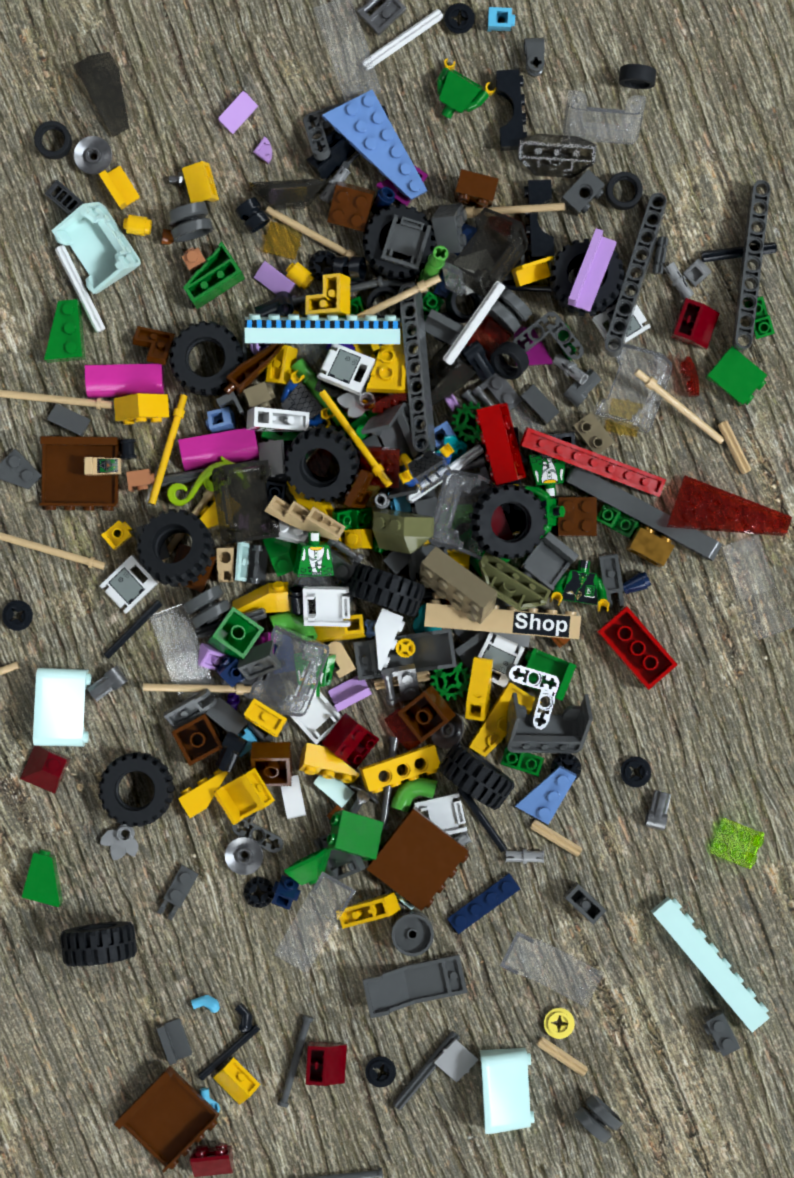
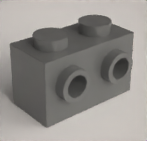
(719, 1029)

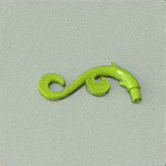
(203, 478)

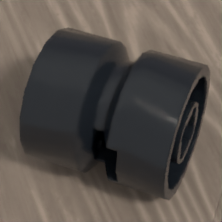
(253, 216)
(353, 267)

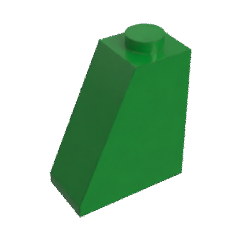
(43, 879)

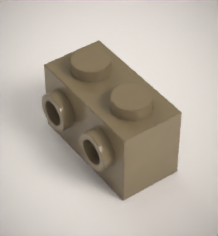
(260, 395)
(592, 434)

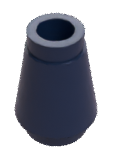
(383, 199)
(637, 583)

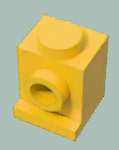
(116, 542)

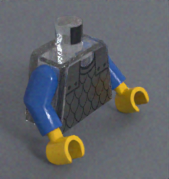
(298, 398)
(428, 469)

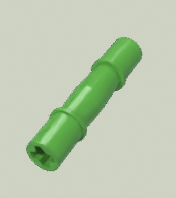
(434, 263)
(310, 381)

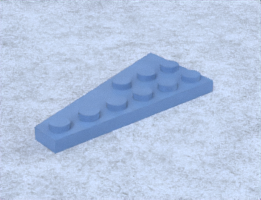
(373, 136)

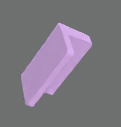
(349, 693)

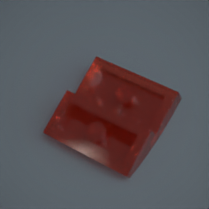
(489, 335)
(389, 460)

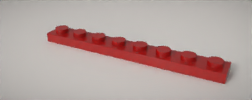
(592, 462)

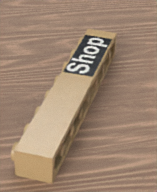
(506, 621)

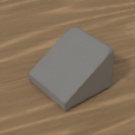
(697, 272)

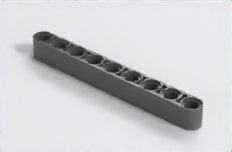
(755, 257)
(635, 265)
(422, 376)
(641, 511)

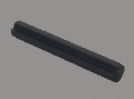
(735, 252)

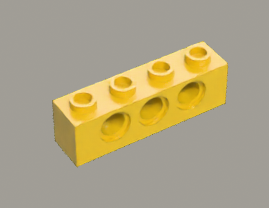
(370, 773)

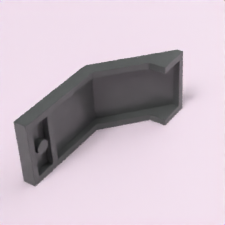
(432, 652)
(414, 984)

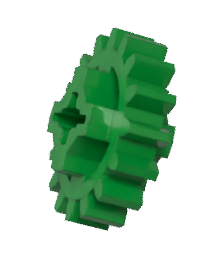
(463, 426)
(461, 686)

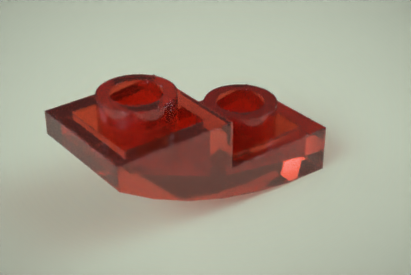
(689, 371)
(385, 402)
(401, 730)

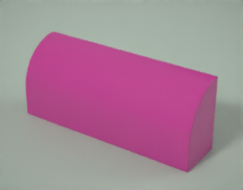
(123, 380)
(207, 449)

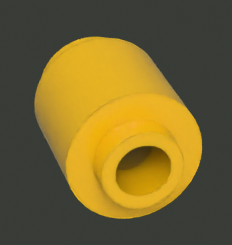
(137, 225)
(299, 275)

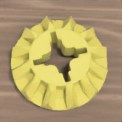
(564, 1030)

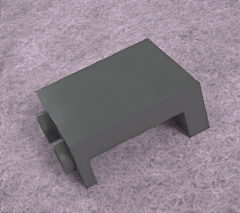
(548, 561)

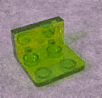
(737, 843)

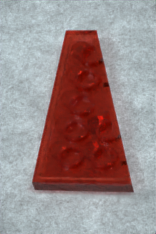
(713, 509)

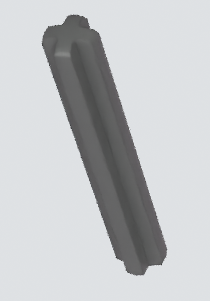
(209, 629)

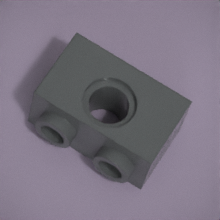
(587, 182)
(584, 903)

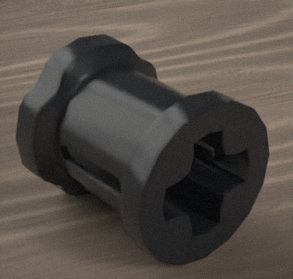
(127, 449)

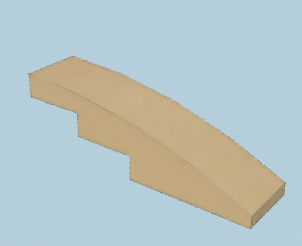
(304, 519)

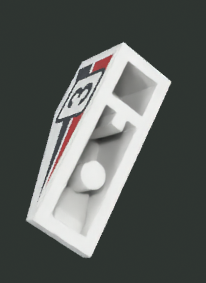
(277, 420)

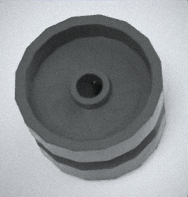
(189, 222)
(509, 310)
(209, 609)
(416, 922)
(596, 1121)

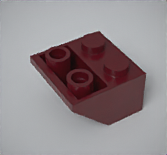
(695, 323)
(350, 741)
(325, 1063)
(212, 1160)

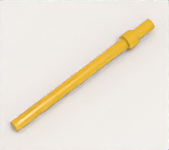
(178, 414)
(377, 469)

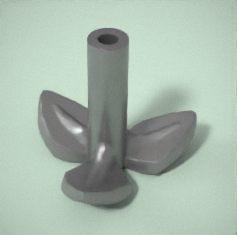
(362, 797)

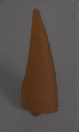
(249, 370)

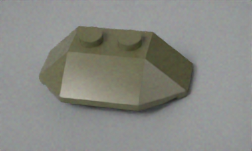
(400, 530)
(511, 584)

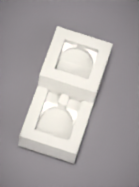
(293, 799)

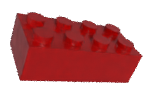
(500, 443)
(636, 648)

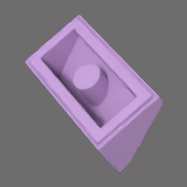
(237, 112)
(273, 279)
(210, 657)

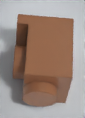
(193, 259)
(140, 479)

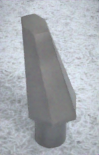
(177, 179)

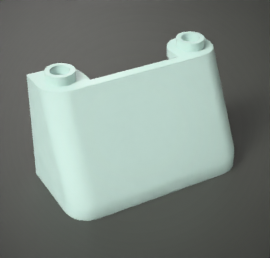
(97, 245)
(60, 707)
(505, 1089)

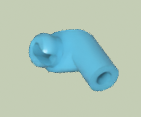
(206, 1001)
(204, 1092)

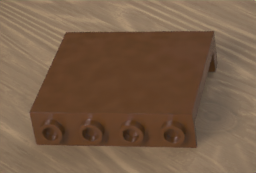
(64, 475)
(418, 859)
(168, 1118)

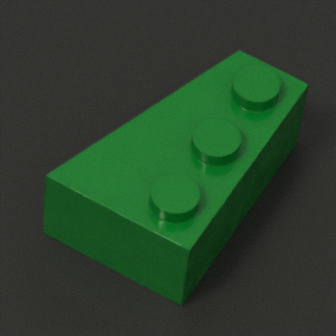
(214, 277)
(66, 334)

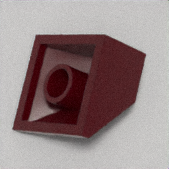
(45, 768)

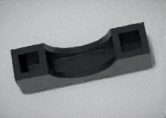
(508, 86)
(541, 243)

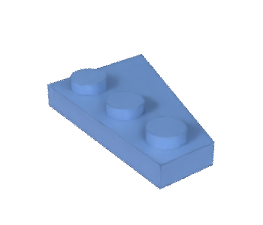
(547, 796)

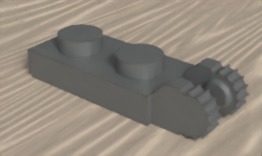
(611, 577)
(189, 709)
(178, 890)

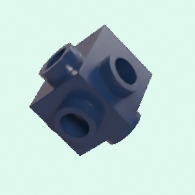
(229, 671)
(285, 892)

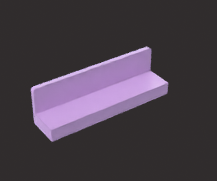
(592, 271)

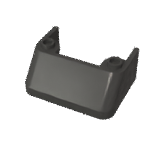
(395, 432)
(562, 735)

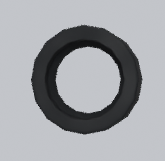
(637, 76)
(53, 154)
(638, 190)
(379, 291)
(455, 313)
(517, 353)

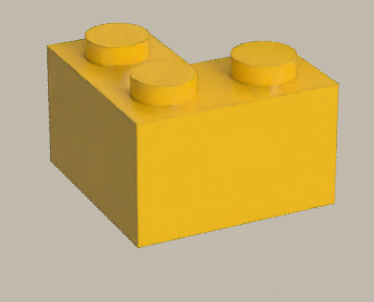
(334, 297)
(141, 407)

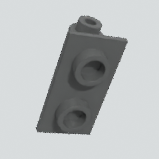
(257, 564)

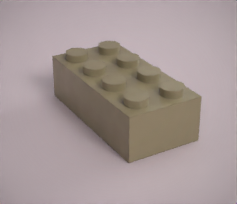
(457, 585)

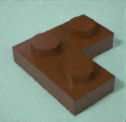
(157, 341)
(359, 494)

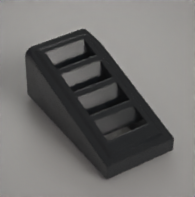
(68, 193)

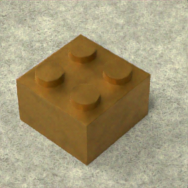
(650, 547)

